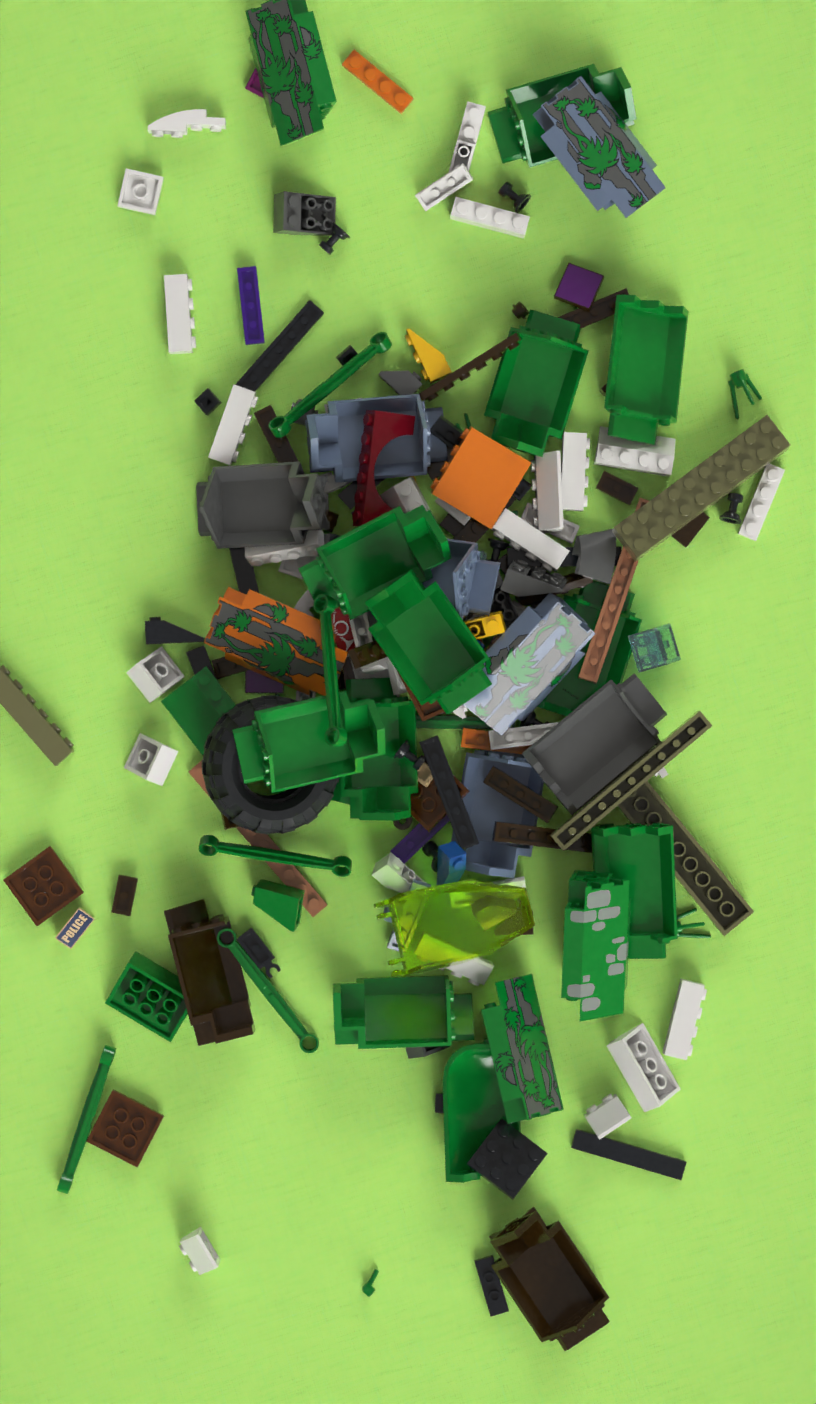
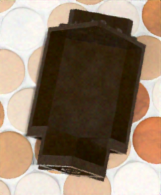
(209, 974)
(549, 1280)

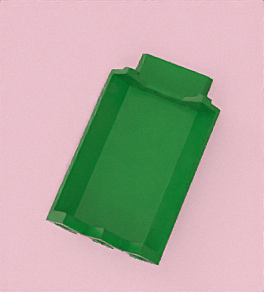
(644, 367)
(588, 607)
(647, 860)

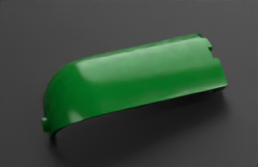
(470, 1107)

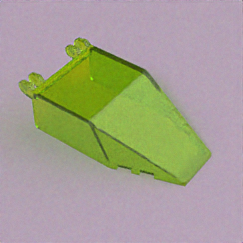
(455, 923)

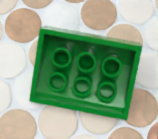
(198, 706)
(149, 996)

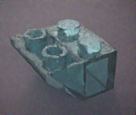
(654, 647)

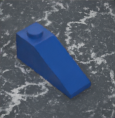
(450, 863)

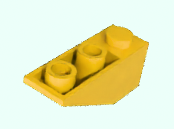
(433, 361)
(486, 625)

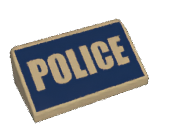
(75, 928)

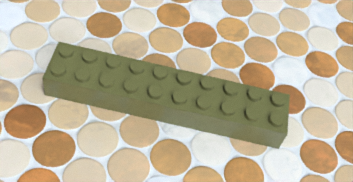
(701, 488)
(692, 864)

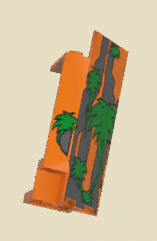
(271, 640)

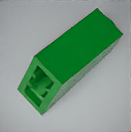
(279, 902)

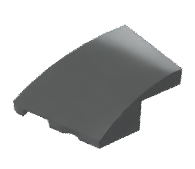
(596, 555)

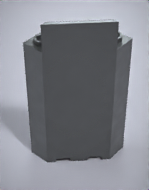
(597, 742)

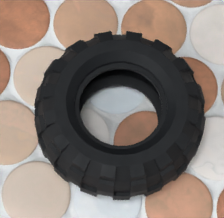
(235, 800)

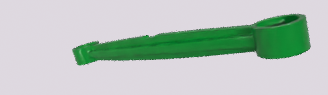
(378, 344)
(330, 670)
(452, 722)
(276, 856)
(268, 990)
(84, 1125)

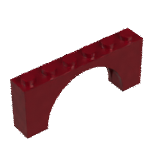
(378, 430)

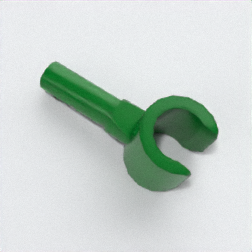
(367, 1288)

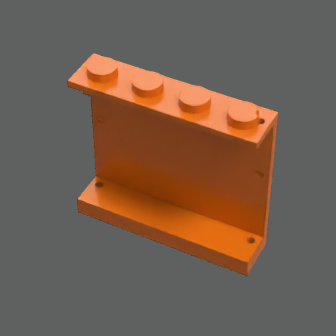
(480, 477)

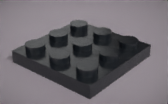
(507, 1158)

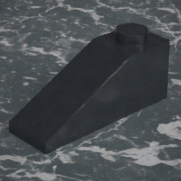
(164, 632)

